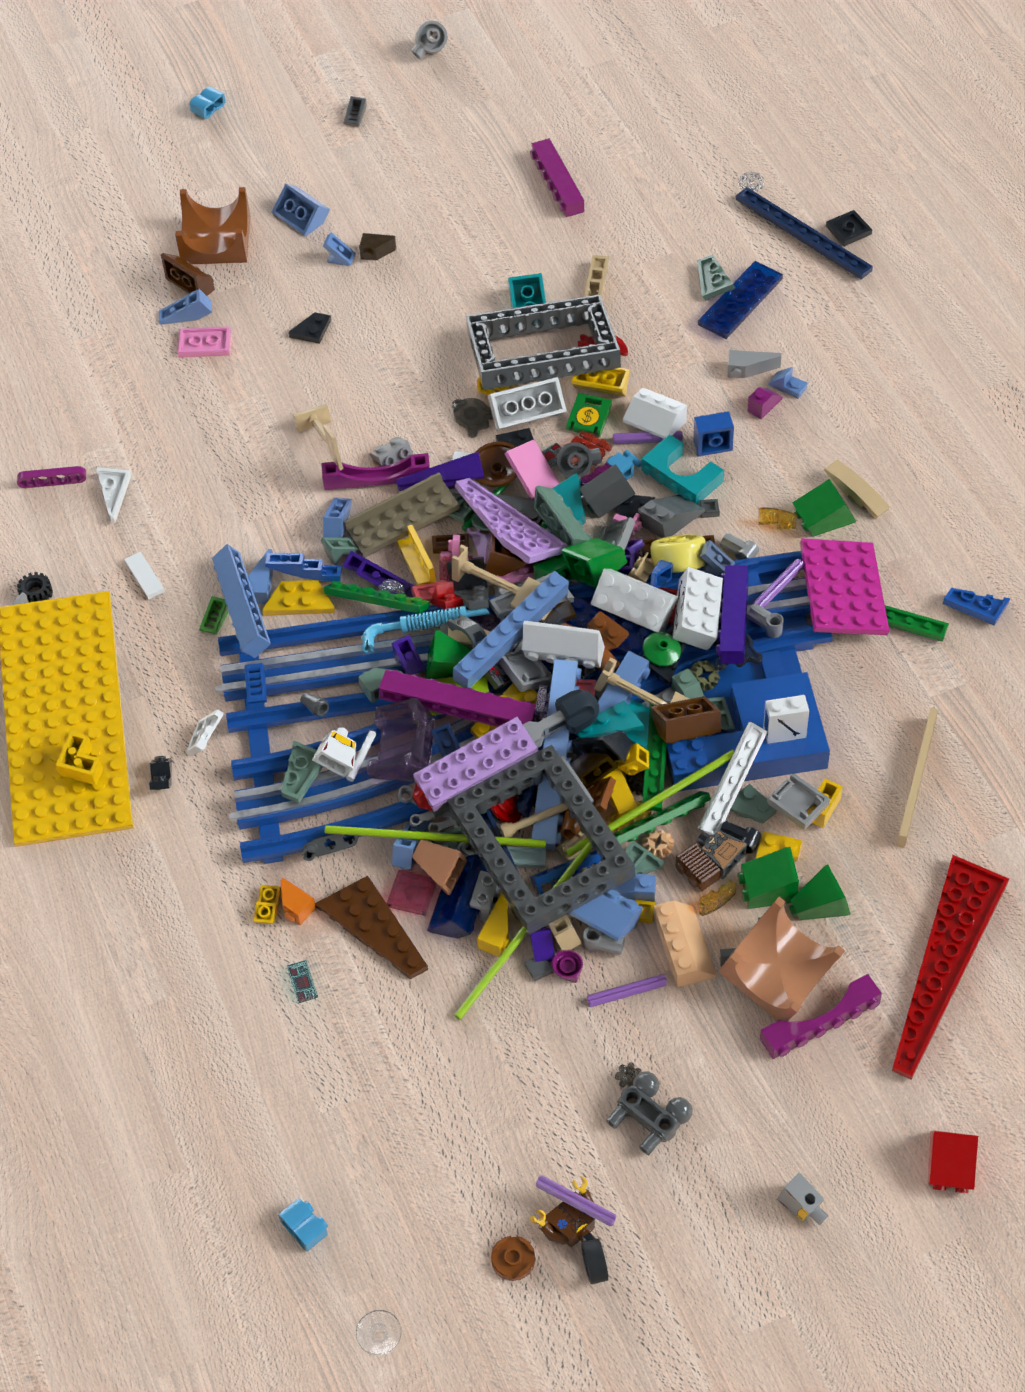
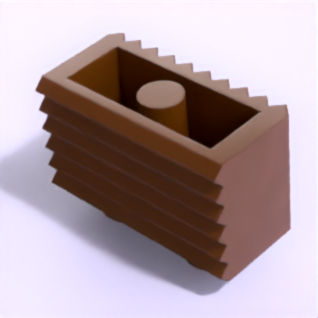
(697, 867)

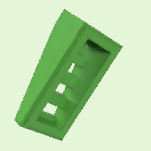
(214, 602)

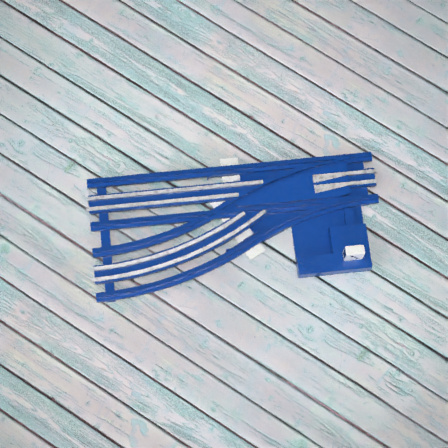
(766, 693)

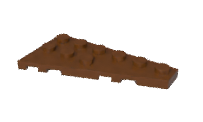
(372, 922)

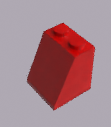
(952, 1161)

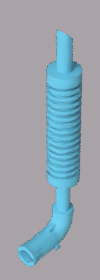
(416, 622)

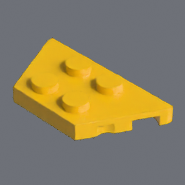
(298, 598)

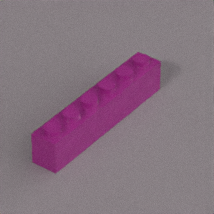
(557, 177)

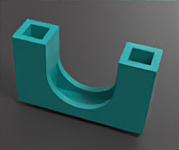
(692, 487)

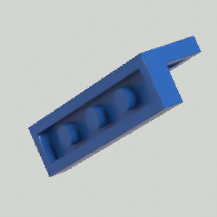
(557, 871)

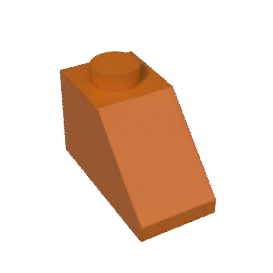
(296, 902)

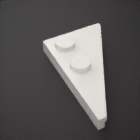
(114, 486)

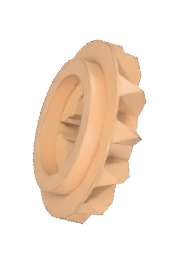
(664, 848)

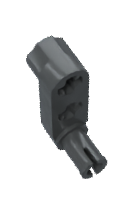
(318, 847)

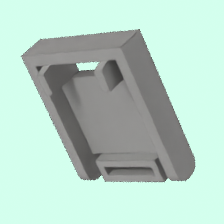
(618, 532)
(523, 670)
(796, 798)

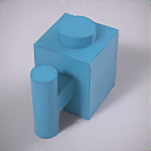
(625, 463)

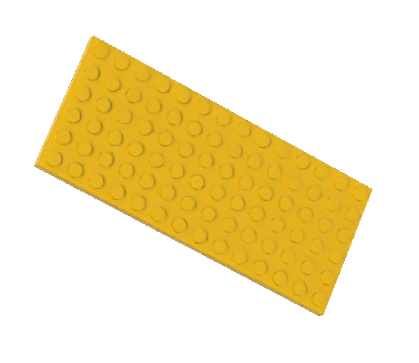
(56, 681)

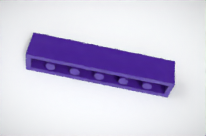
(734, 614)

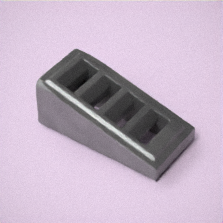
(359, 102)

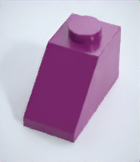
(762, 402)

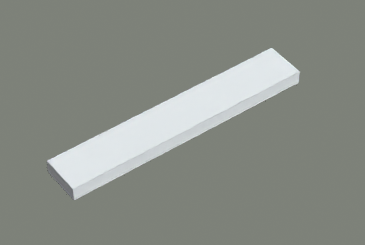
(732, 779)

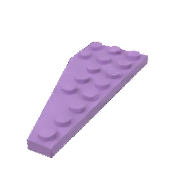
(510, 526)

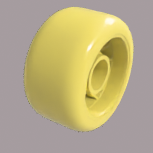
(680, 550)

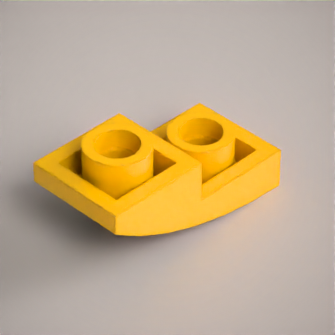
(267, 904)

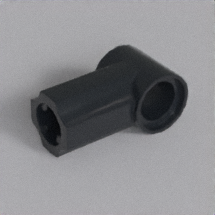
(749, 835)

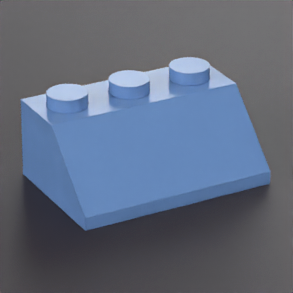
(300, 209)
(610, 914)

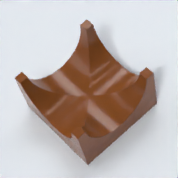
(214, 233)

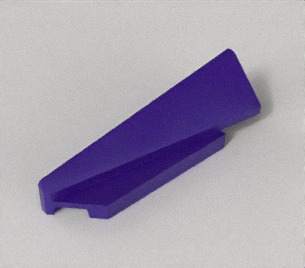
(451, 471)
(373, 572)

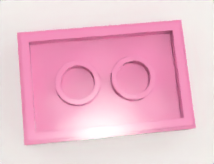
(204, 342)
(531, 467)

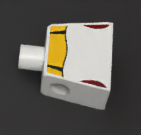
(336, 752)

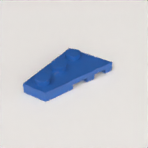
(981, 607)

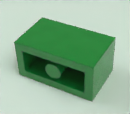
(553, 564)

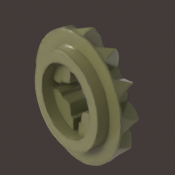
(708, 667)

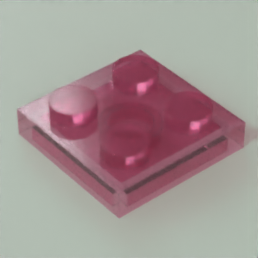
(411, 892)

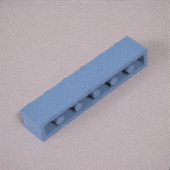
(632, 670)

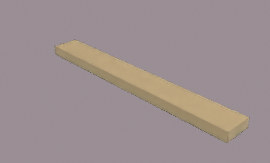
(917, 778)

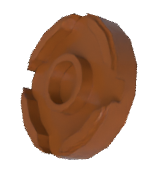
(513, 1258)

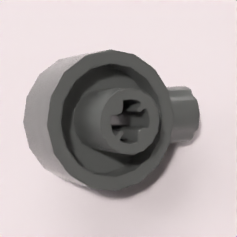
(585, 459)

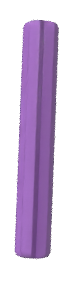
(641, 437)
(779, 583)
(626, 990)
(576, 1200)

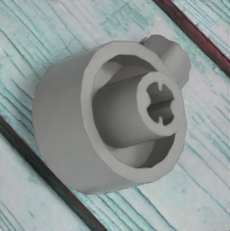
(425, 44)

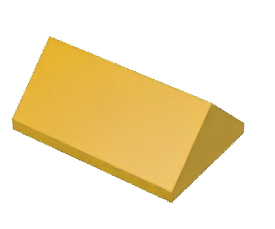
(604, 381)

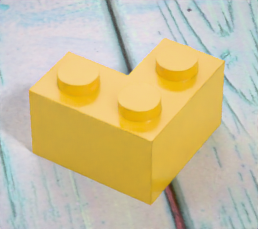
(76, 762)
(832, 791)

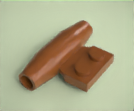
(611, 634)
(601, 794)

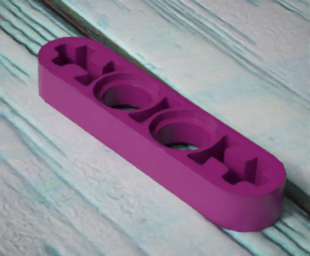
(76, 473)

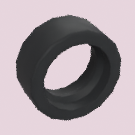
(594, 1261)

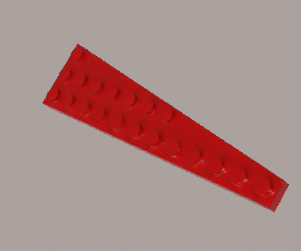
(958, 926)

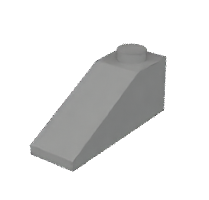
(750, 363)

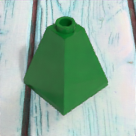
(444, 656)
(820, 898)

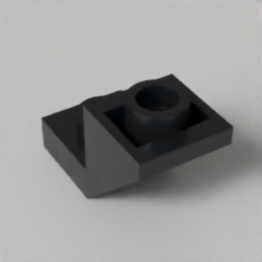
(160, 773)

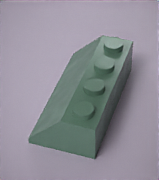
(558, 516)

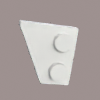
(203, 732)

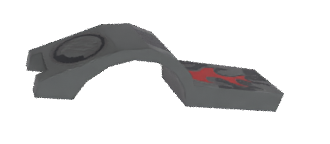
(475, 633)

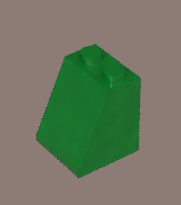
(823, 509)
(589, 559)
(769, 878)

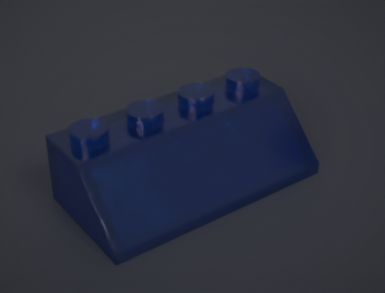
(453, 912)

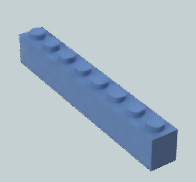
(241, 601)
(510, 630)

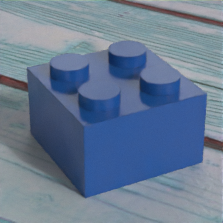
(713, 433)

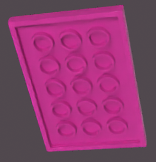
(844, 587)

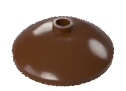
(493, 460)

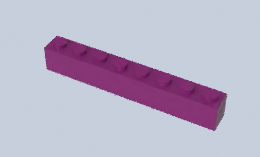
(454, 700)

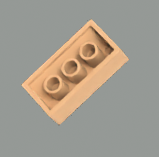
(683, 943)

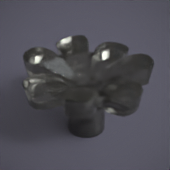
(627, 1074)

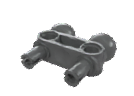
(649, 1113)

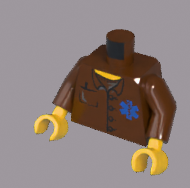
(567, 1223)

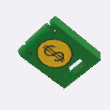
(588, 416)

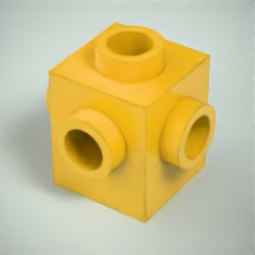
(636, 760)

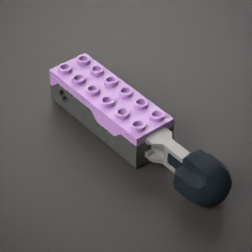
(498, 751)

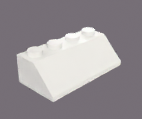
(562, 643)

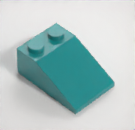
(526, 290)

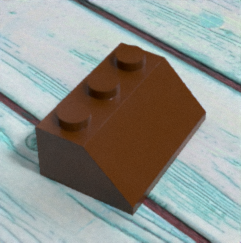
(186, 275)
(499, 559)
(686, 719)

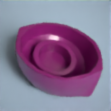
(567, 965)

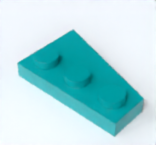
(612, 719)

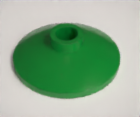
(661, 655)

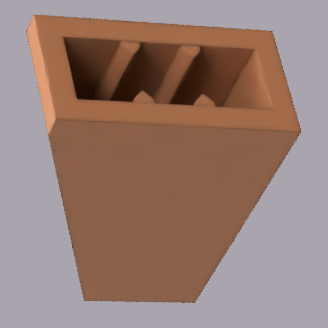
(440, 863)

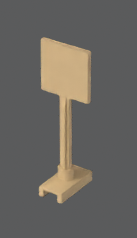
(315, 419)
(461, 565)
(608, 676)

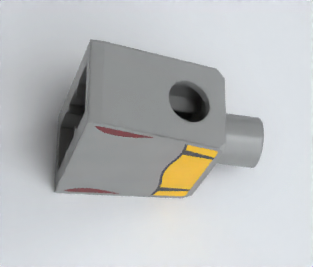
(802, 1200)

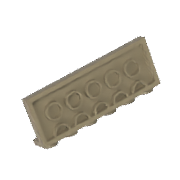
(389, 519)

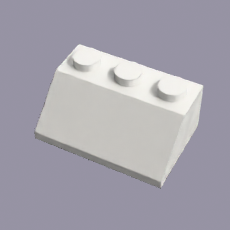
(655, 413)

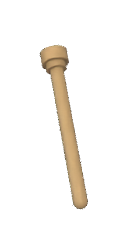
(509, 829)

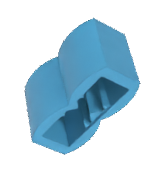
(207, 102)
(303, 1224)

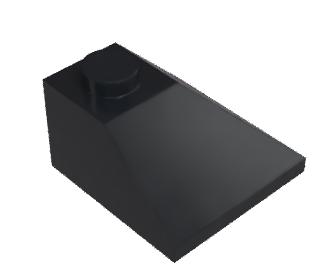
(613, 743)

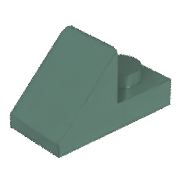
(338, 546)

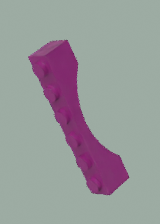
(355, 476)
(784, 1036)

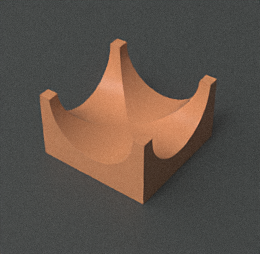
(778, 964)

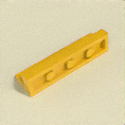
(416, 558)

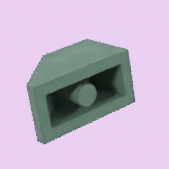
(370, 683)
(686, 684)

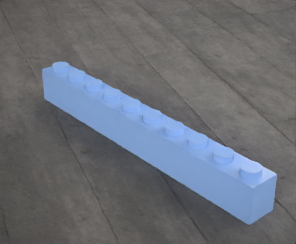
(563, 681)

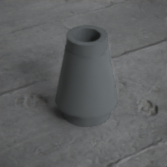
(315, 704)

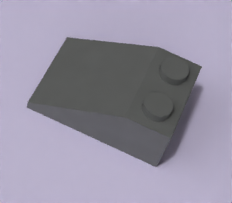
(668, 515)

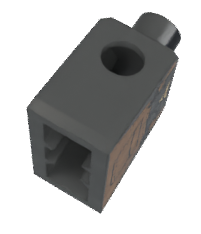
(723, 850)

